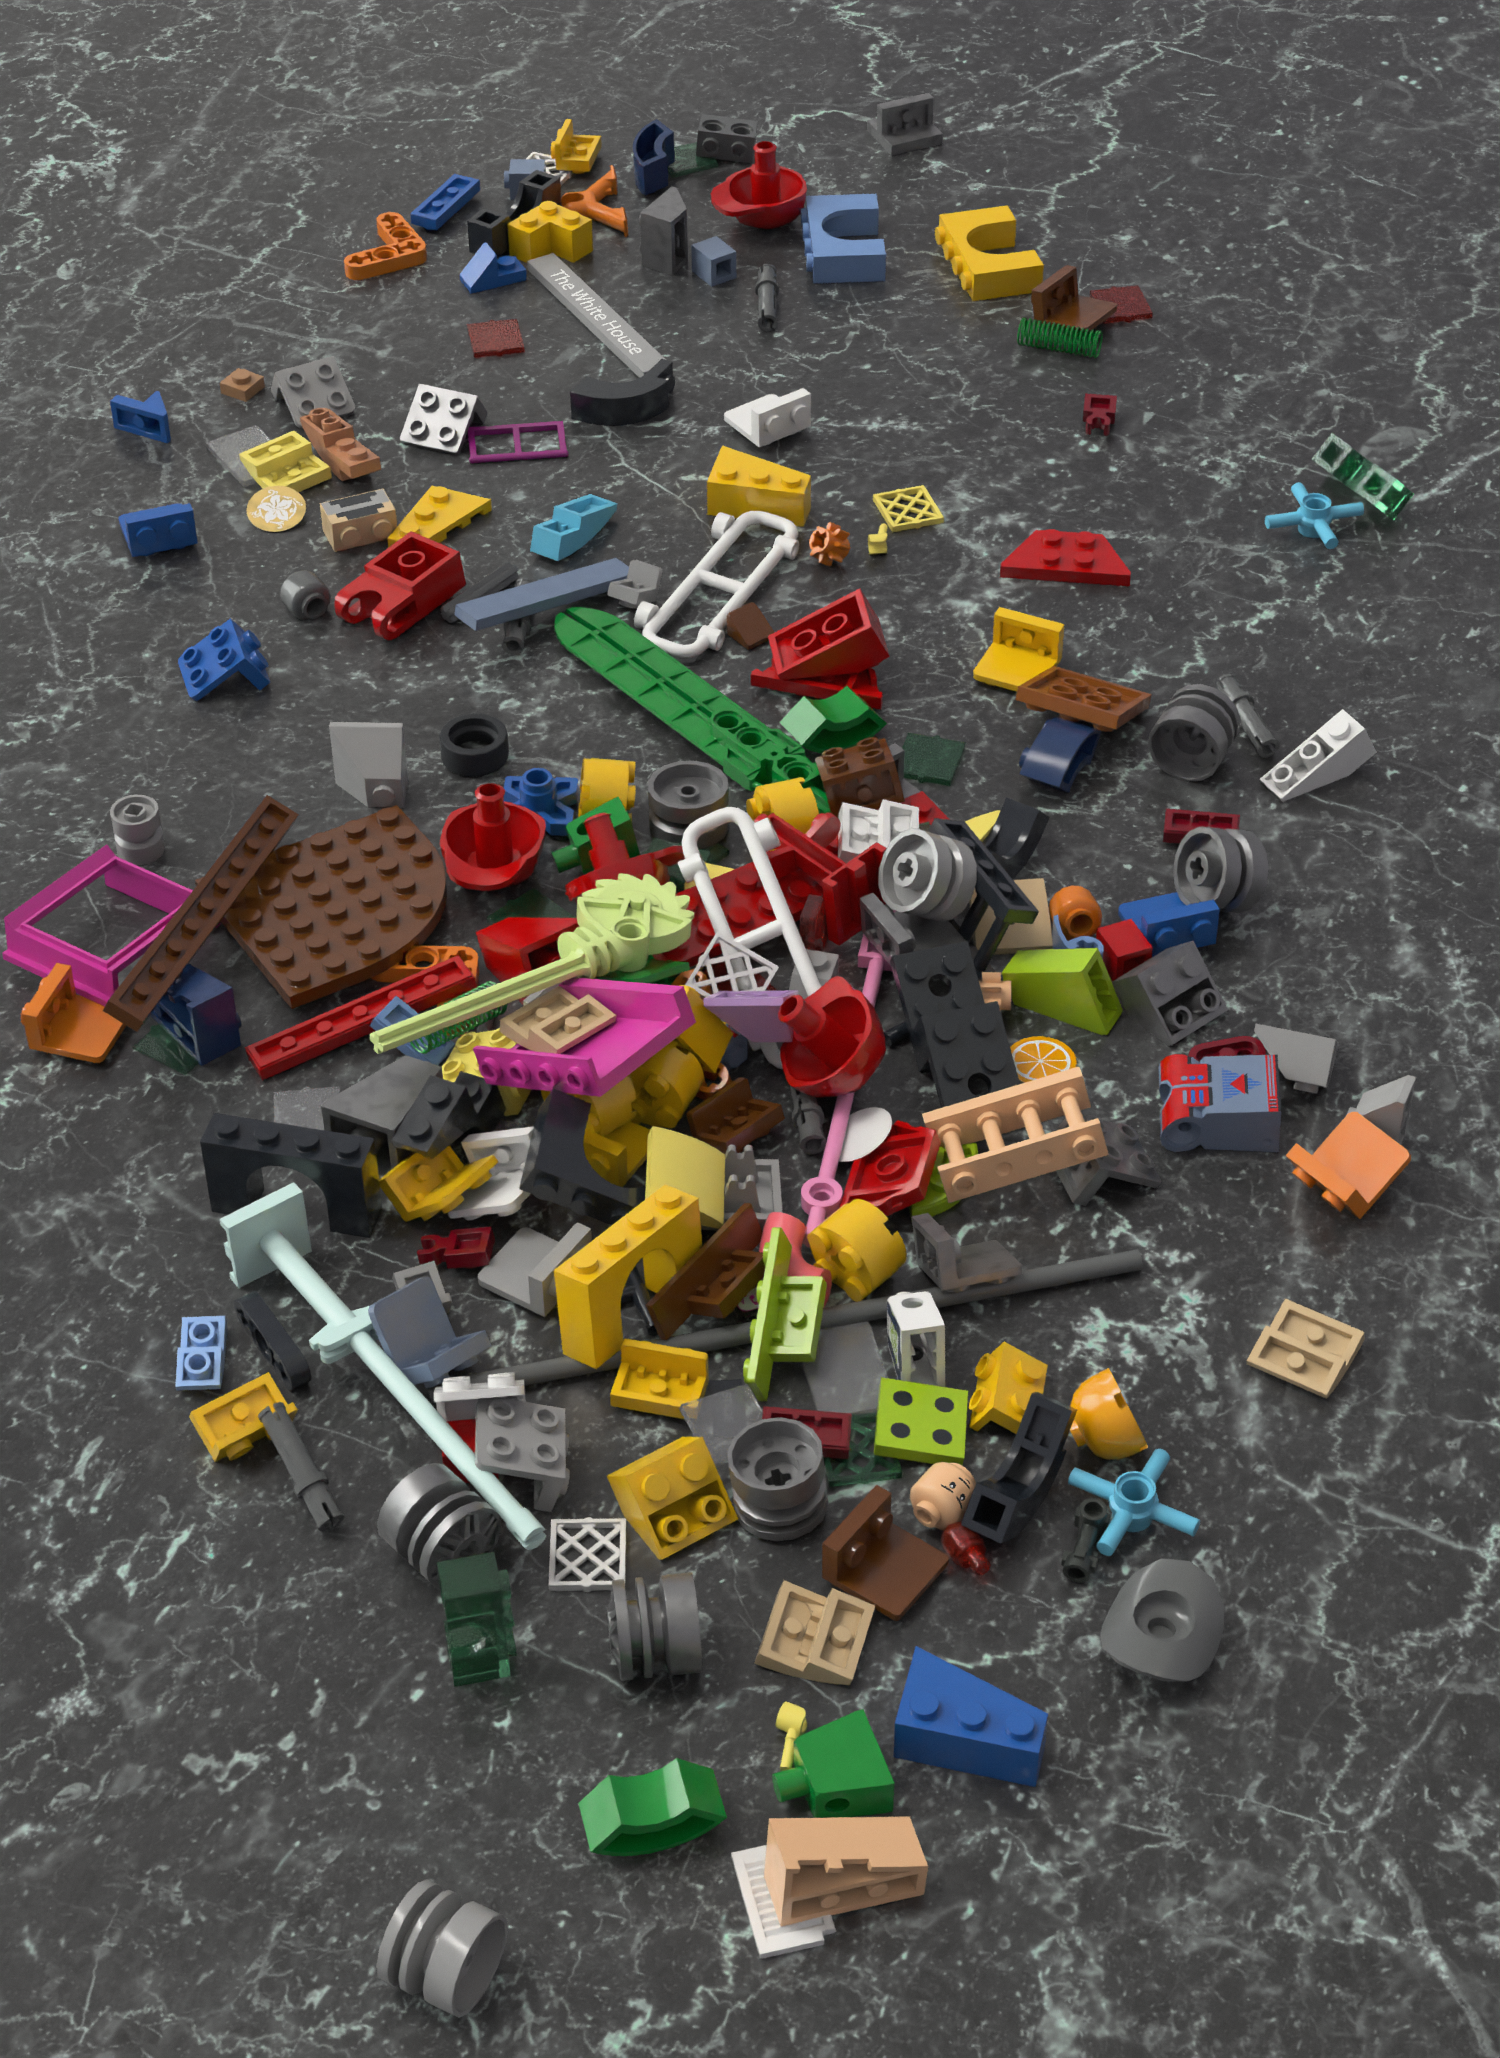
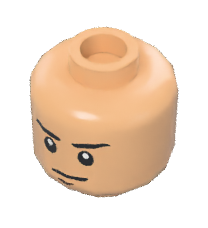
(942, 1495)

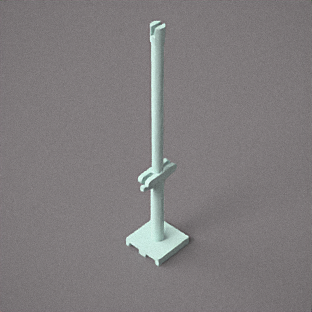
(276, 1236)

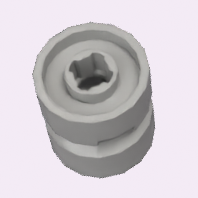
(137, 829)

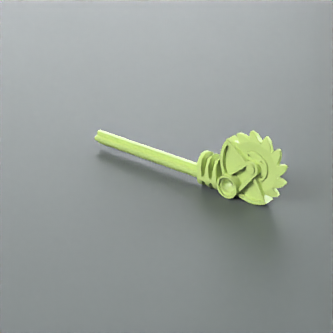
(616, 931)

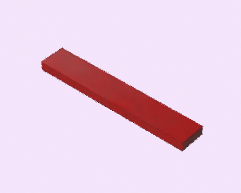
(354, 1018)

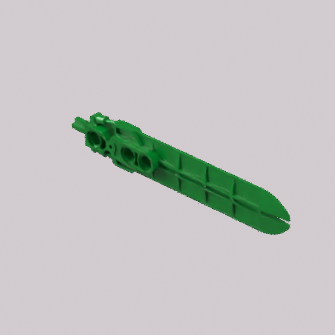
(687, 703)

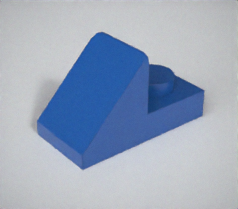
(487, 272)
(141, 418)

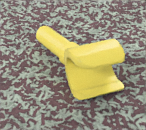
(877, 542)
(793, 1721)

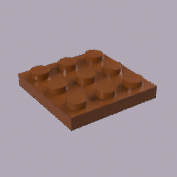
(1083, 698)

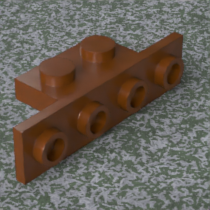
(713, 1277)

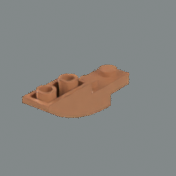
(337, 445)

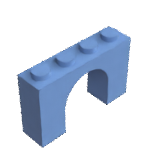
(840, 259)

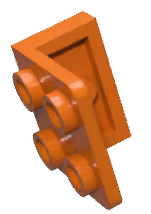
(66, 1022)
(1351, 1164)

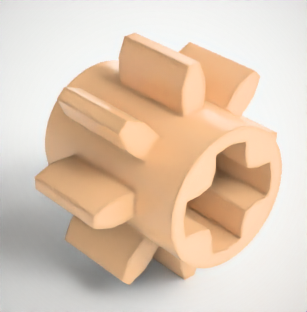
(996, 990)

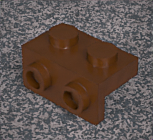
(733, 1117)

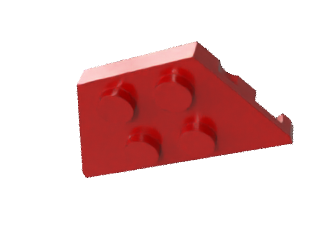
(1066, 558)
(822, 687)
(896, 1170)

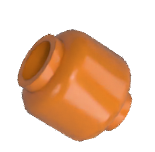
(1077, 912)

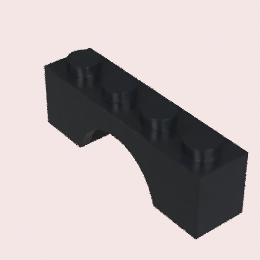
(492, 225)

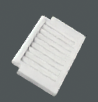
(768, 1934)

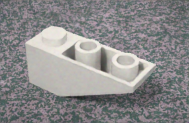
(1321, 759)

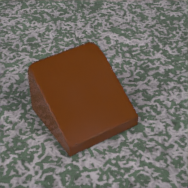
(748, 626)

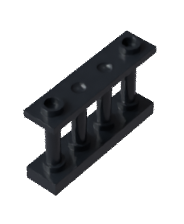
(993, 889)

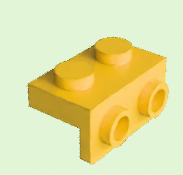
(574, 152)
(659, 1378)
(1004, 1387)
(232, 1421)

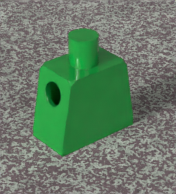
(577, 852)
(838, 1771)

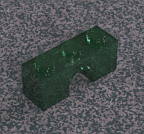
(1362, 476)
(477, 1618)

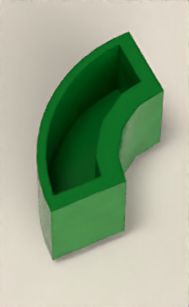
(832, 721)
(652, 1810)

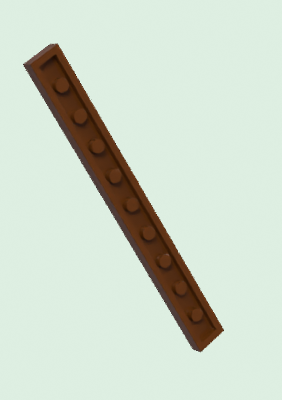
(200, 914)

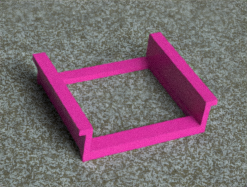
(92, 975)

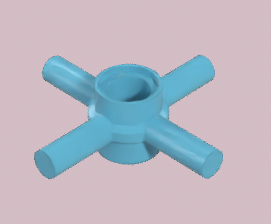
(1314, 515)
(1133, 1502)

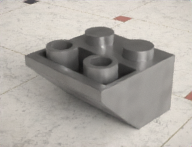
(664, 233)
(1171, 993)

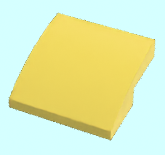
(286, 463)
(689, 1167)

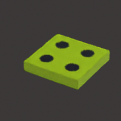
(920, 1422)

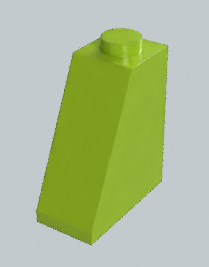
(1065, 986)

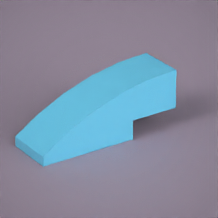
(571, 526)

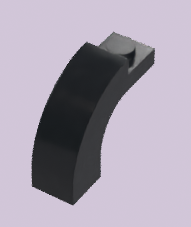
(625, 402)
(1015, 835)
(1017, 1489)

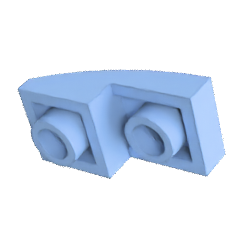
(201, 1353)

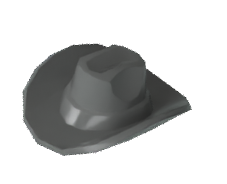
(1165, 1622)

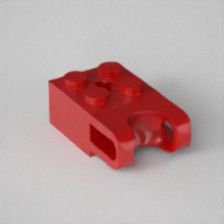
(402, 585)

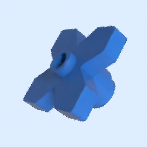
(544, 796)

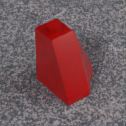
(522, 944)

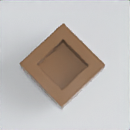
(242, 384)

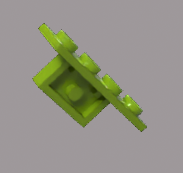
(786, 1317)

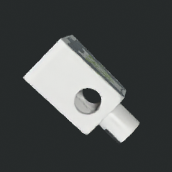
(912, 1324)

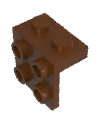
(1059, 302)

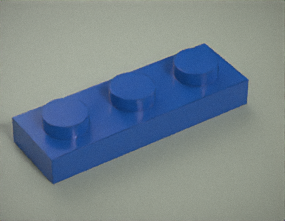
(445, 202)

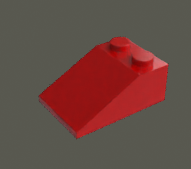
(830, 641)

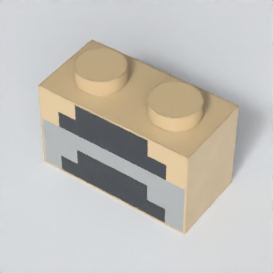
(358, 519)

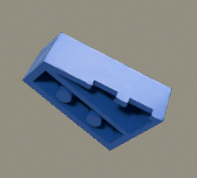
(967, 1724)

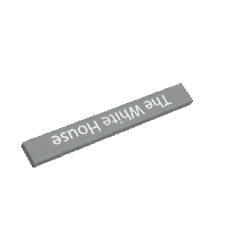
(595, 313)

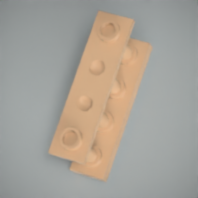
(1011, 1110)

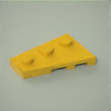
(439, 513)

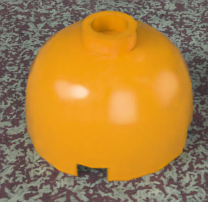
(1105, 1419)

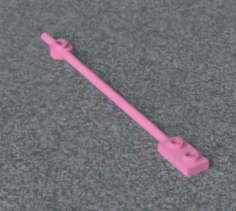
(823, 1194)

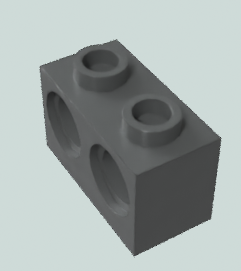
(726, 138)

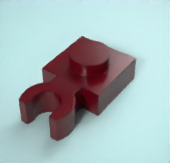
(1099, 412)
(461, 1249)

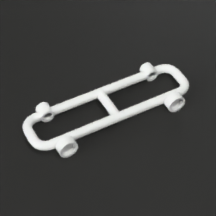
(726, 530)
(759, 839)

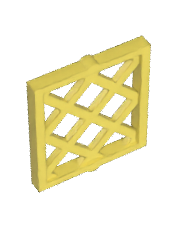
(935, 517)

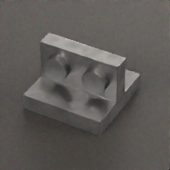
(905, 125)

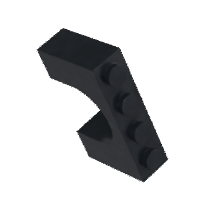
(337, 1162)
(559, 1168)

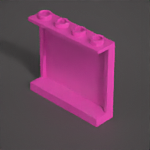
(645, 1023)

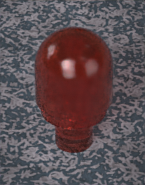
(965, 1548)

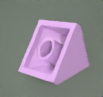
(753, 1013)

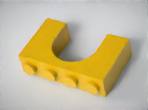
(985, 274)
(591, 1282)

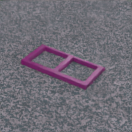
(516, 429)

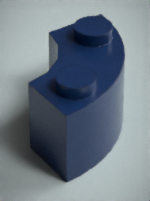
(652, 155)
(1059, 753)

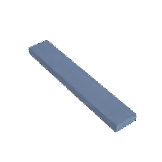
(540, 595)

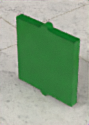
(653, 971)

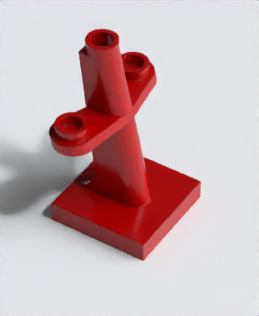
(841, 881)

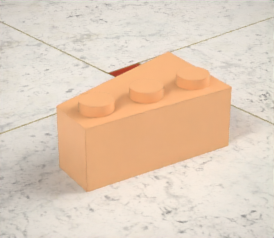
(841, 1865)

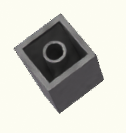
(379, 1106)

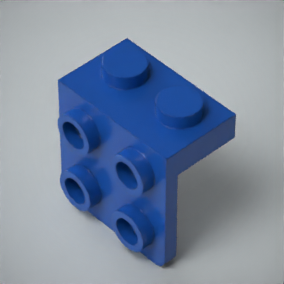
(159, 529)
(219, 657)
(1170, 922)

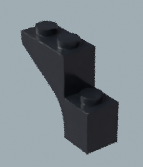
(447, 1111)

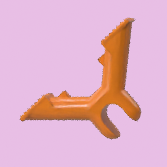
(588, 204)

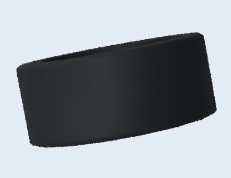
(474, 761)

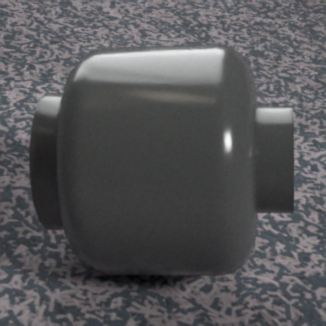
(305, 595)

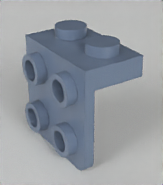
(420, 1336)

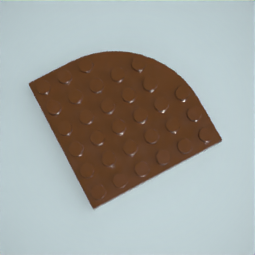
(340, 905)

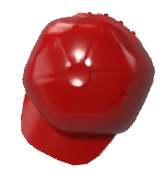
(763, 193)
(492, 841)
(612, 858)
(833, 1041)

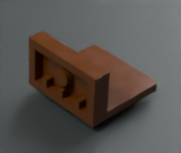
(860, 775)
(879, 1559)

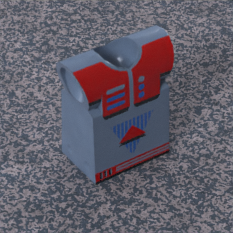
(1220, 1103)

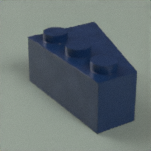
(200, 1015)

